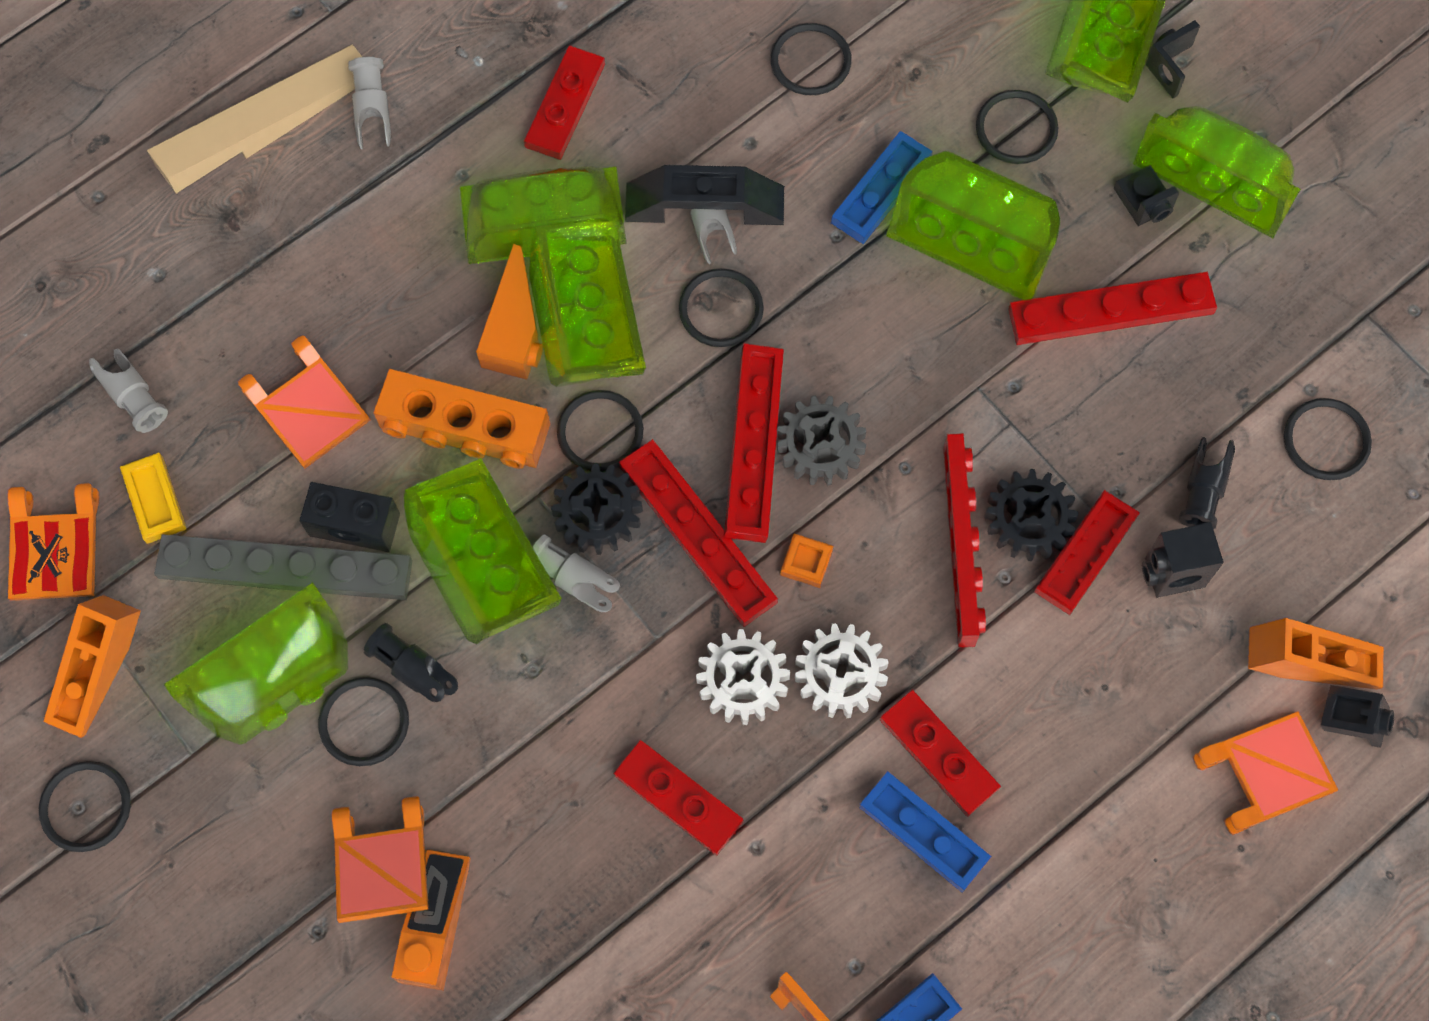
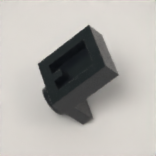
(1146, 196)
(1357, 714)

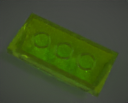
(1105, 45)
(1221, 166)
(511, 206)
(977, 222)
(584, 303)
(477, 552)
(265, 669)

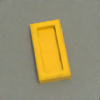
(153, 497)

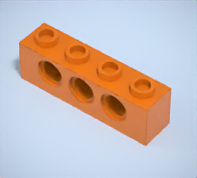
(407, 392)

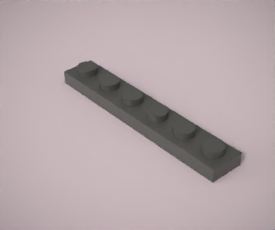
(283, 567)

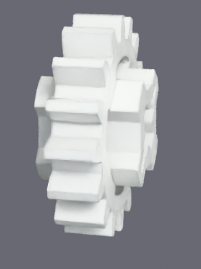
(825, 667)
(731, 690)

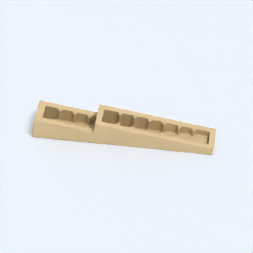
(254, 121)

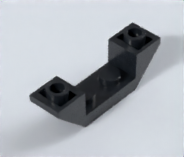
(704, 189)

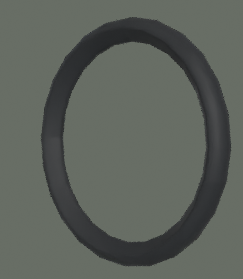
(811, 90)
(1010, 158)
(727, 341)
(598, 394)
(1327, 402)
(391, 749)
(108, 837)

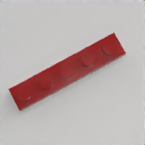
(1112, 308)
(754, 443)
(698, 533)
(963, 541)

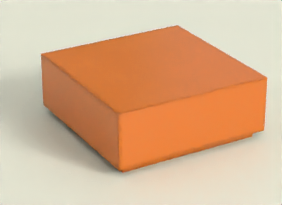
(807, 560)

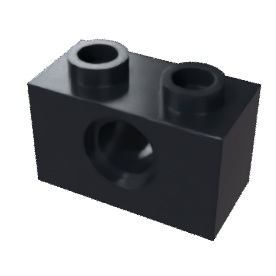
(350, 516)
(1182, 560)

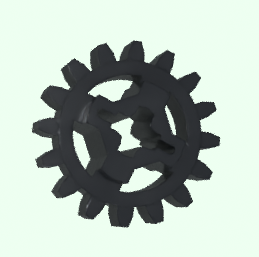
(613, 508)
(1043, 527)

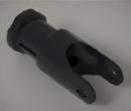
(1206, 487)
(410, 664)

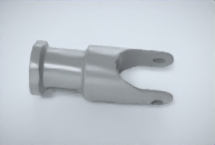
(369, 97)
(707, 221)
(130, 393)
(575, 574)

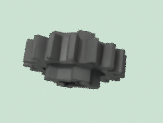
(815, 423)

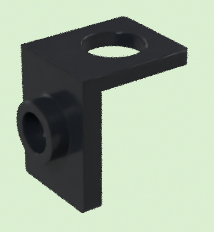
(1166, 47)

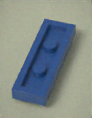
(879, 188)
(925, 831)

